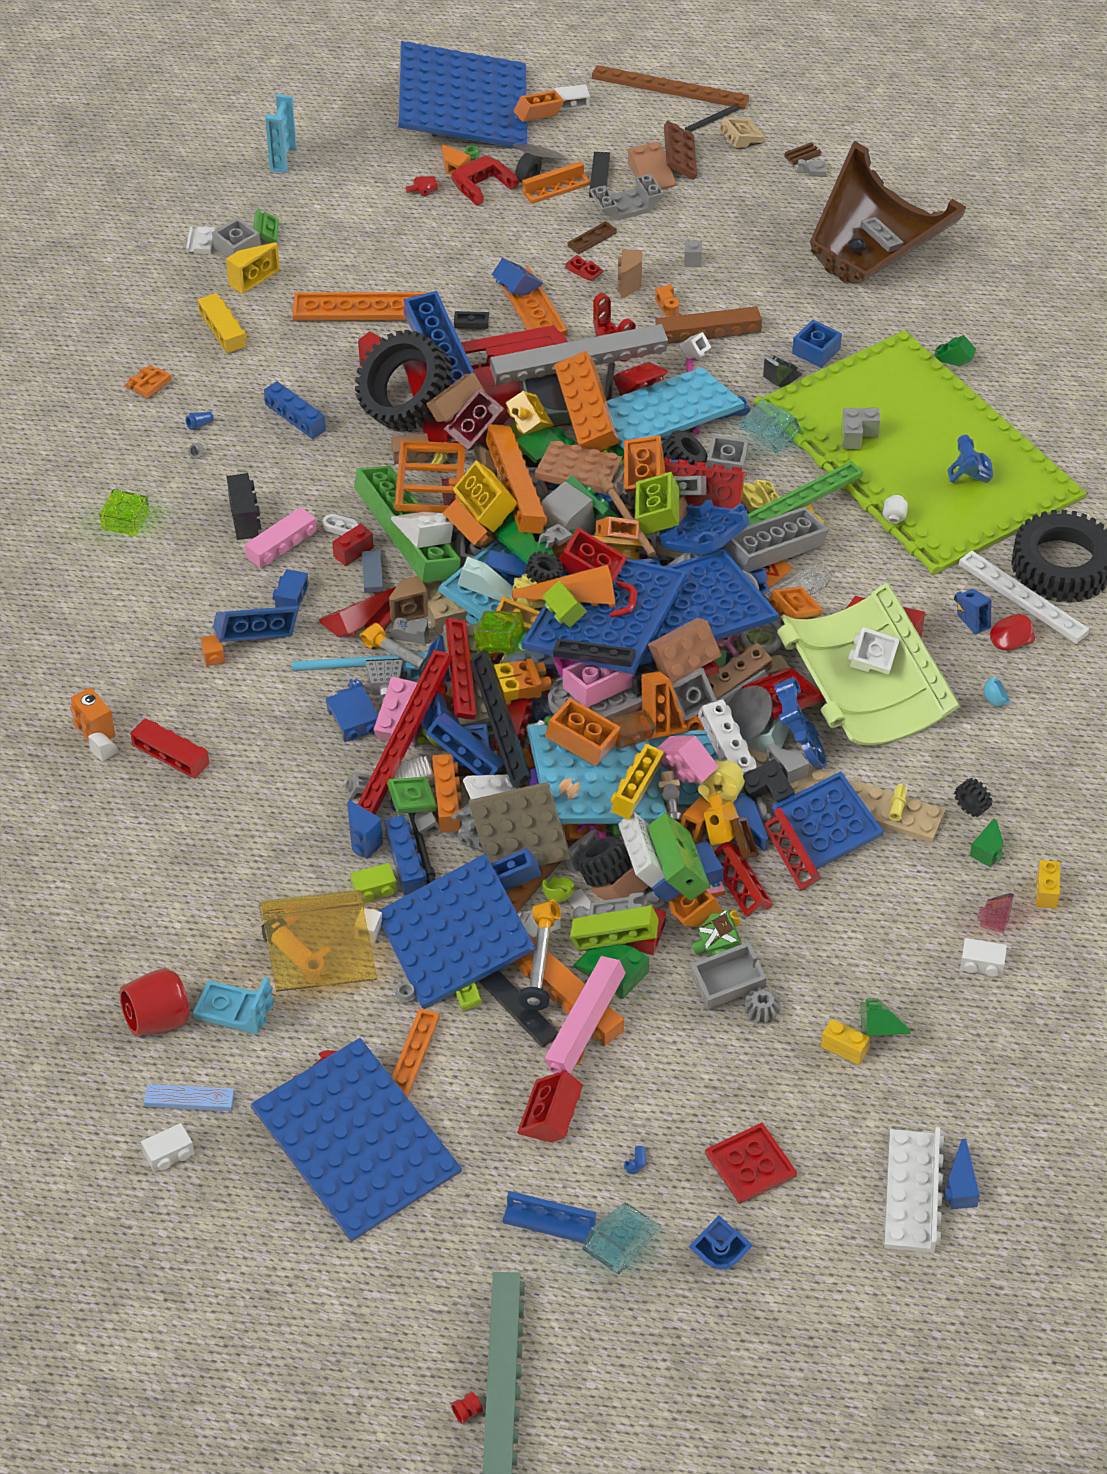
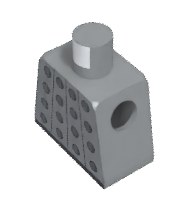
(380, 673)

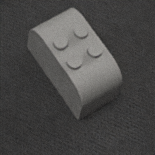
(569, 509)

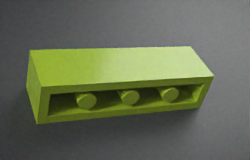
(614, 928)

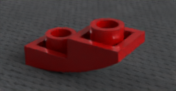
(583, 269)

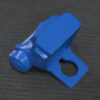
(971, 462)

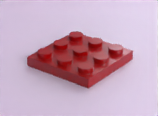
(809, 693)
(750, 1163)

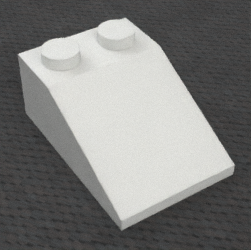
(425, 528)

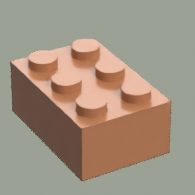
(685, 649)

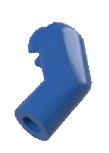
(638, 1163)

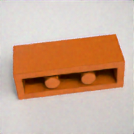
(538, 105)

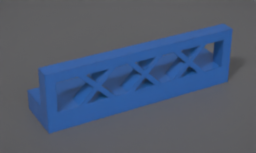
(549, 1219)

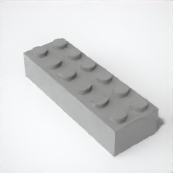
(776, 539)

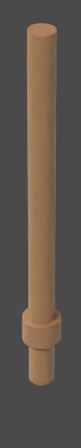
(610, 490)

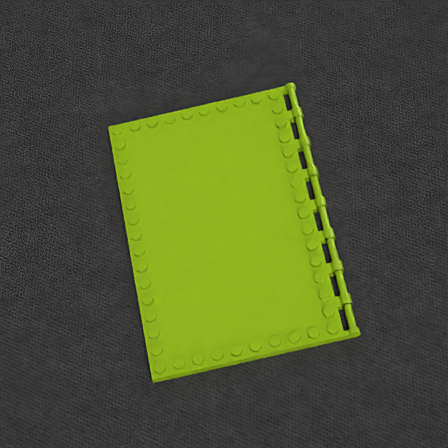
(920, 421)

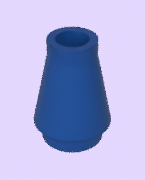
(198, 419)

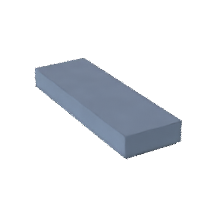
(372, 571)

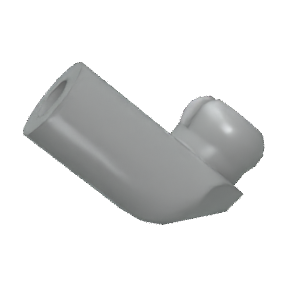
(762, 810)

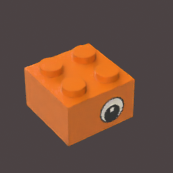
(91, 714)

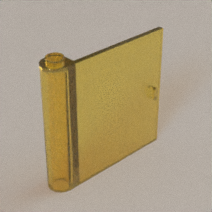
(318, 940)

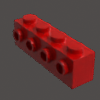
(170, 748)

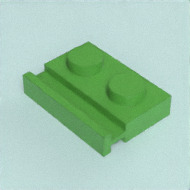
(266, 225)

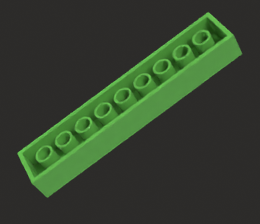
(378, 492)

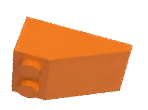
(642, 460)

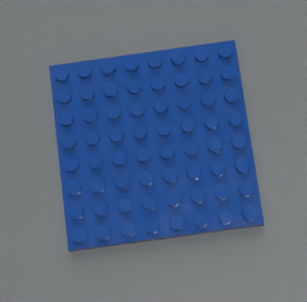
(461, 94)

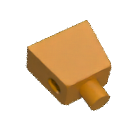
(718, 819)

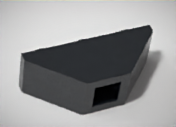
(780, 371)

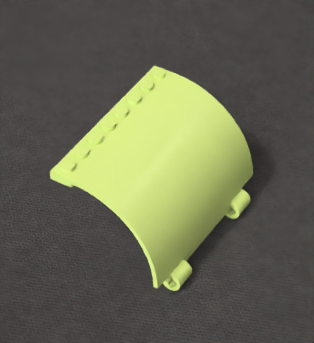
(871, 704)

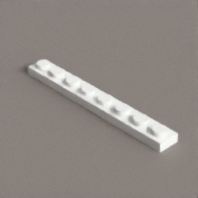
(1024, 597)

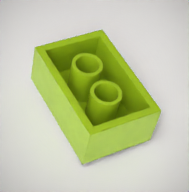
(657, 503)

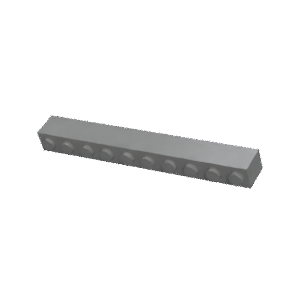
(602, 350)

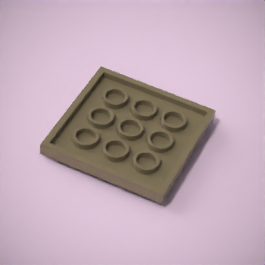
(520, 821)

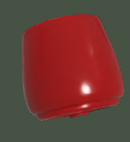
(154, 1003)

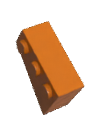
(661, 704)

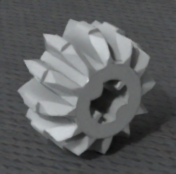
(762, 1005)

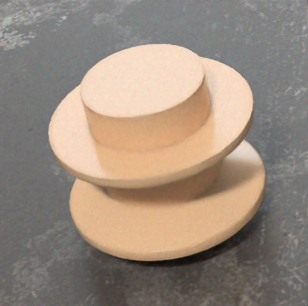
(569, 788)

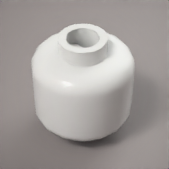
(895, 509)

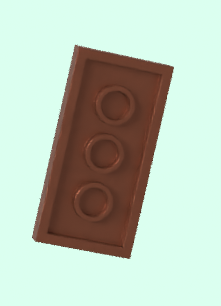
(680, 150)

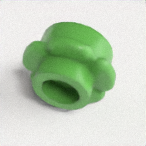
(472, 151)

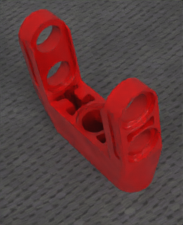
(479, 170)
(603, 325)

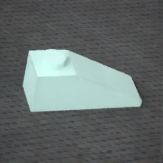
(484, 580)

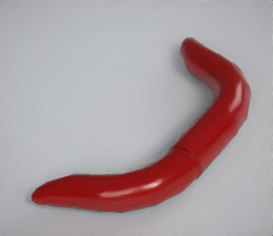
(632, 599)

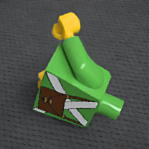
(718, 933)

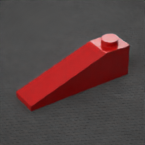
(356, 615)

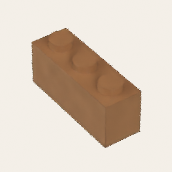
(454, 398)

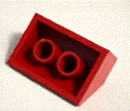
(551, 1107)

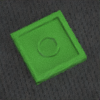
(412, 795)

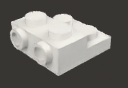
(873, 651)

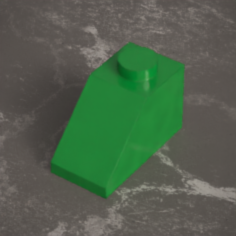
(988, 845)

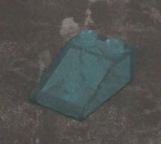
(770, 425)
(620, 1237)

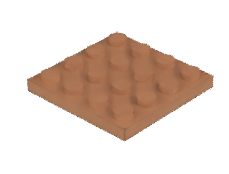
(584, 464)

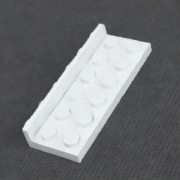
(913, 1191)

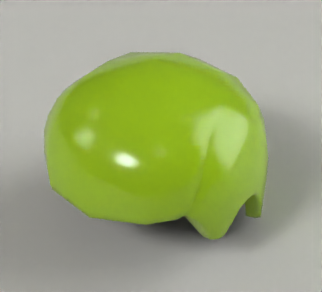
(558, 889)

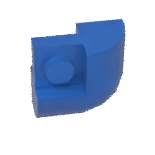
(720, 1245)

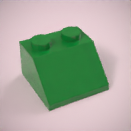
(880, 1019)

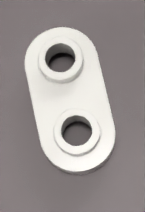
(338, 524)

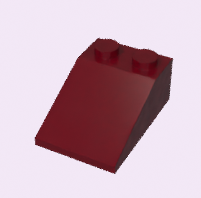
(473, 419)

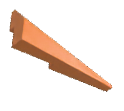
(588, 586)

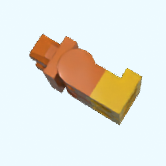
(522, 679)

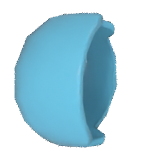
(995, 692)

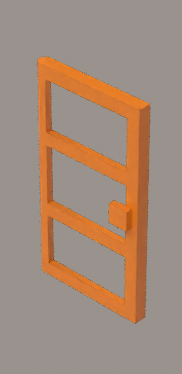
(402, 466)

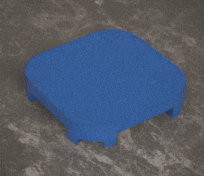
(705, 528)

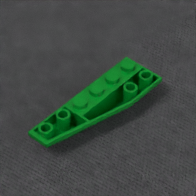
(520, 543)

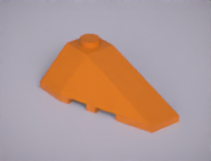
(695, 911)

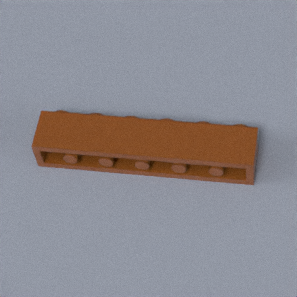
(712, 324)

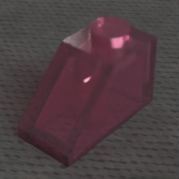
(996, 913)

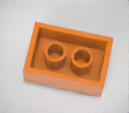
(582, 731)

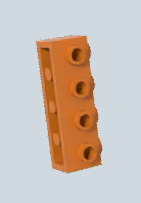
(446, 793)

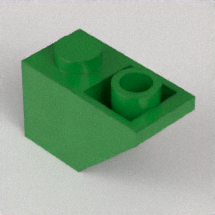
(956, 351)

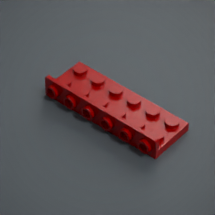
(722, 485)

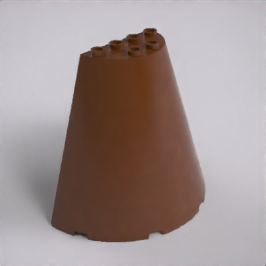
(861, 196)

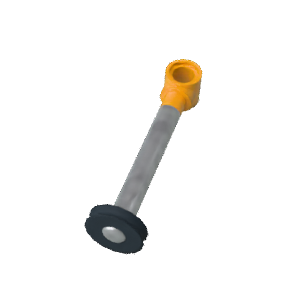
(376, 637)
(534, 996)

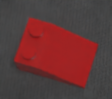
(587, 552)

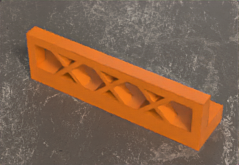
(553, 180)

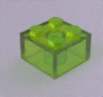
(124, 512)
(499, 631)

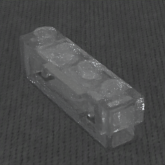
(817, 580)

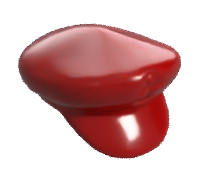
(1012, 632)

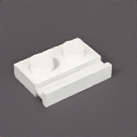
(200, 240)

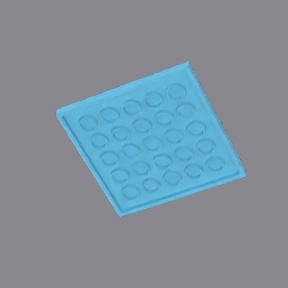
(597, 782)

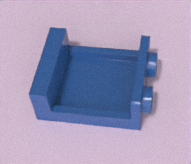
(353, 713)

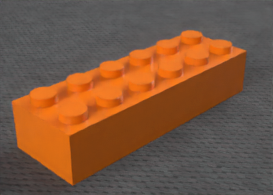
(586, 402)

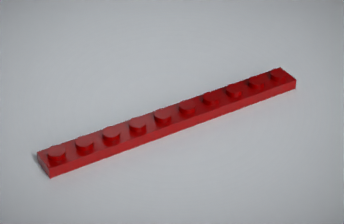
(405, 731)

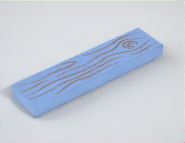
(189, 1097)

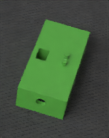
(678, 856)

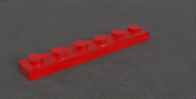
(460, 669)

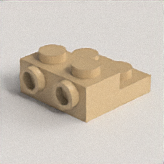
(740, 132)

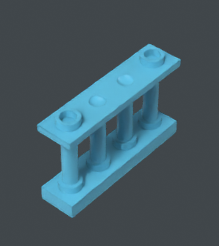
(281, 133)

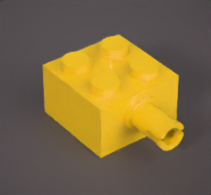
(528, 413)

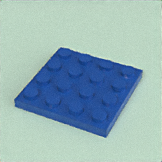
(830, 819)

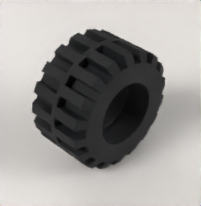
(684, 447)
(603, 861)

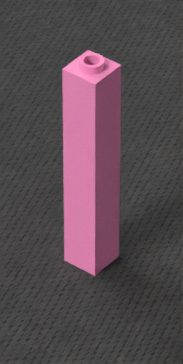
(585, 1015)

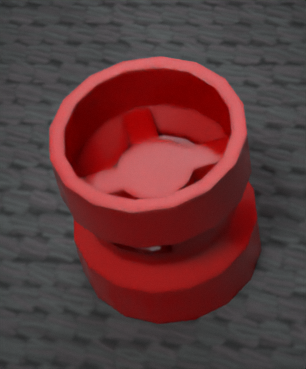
(466, 1407)

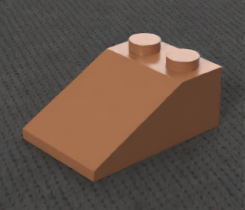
(651, 160)

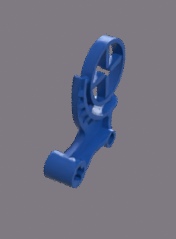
(801, 726)

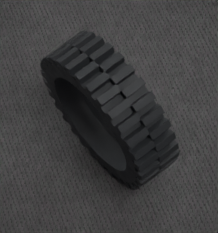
(382, 364)
(1054, 579)

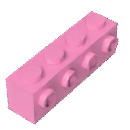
(280, 537)

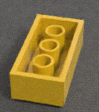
(485, 496)

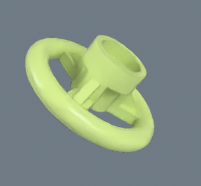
(756, 636)

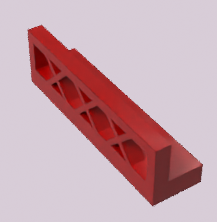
(795, 843)
(746, 875)

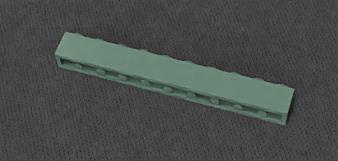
(502, 1373)

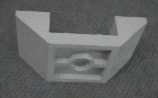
(629, 202)

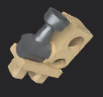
(670, 794)

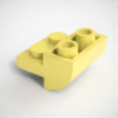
(758, 494)

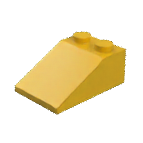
(252, 266)

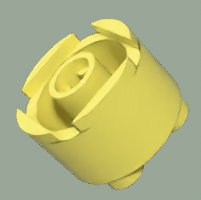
(725, 780)

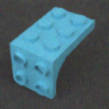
(235, 1006)

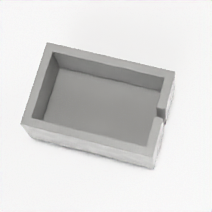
(728, 975)

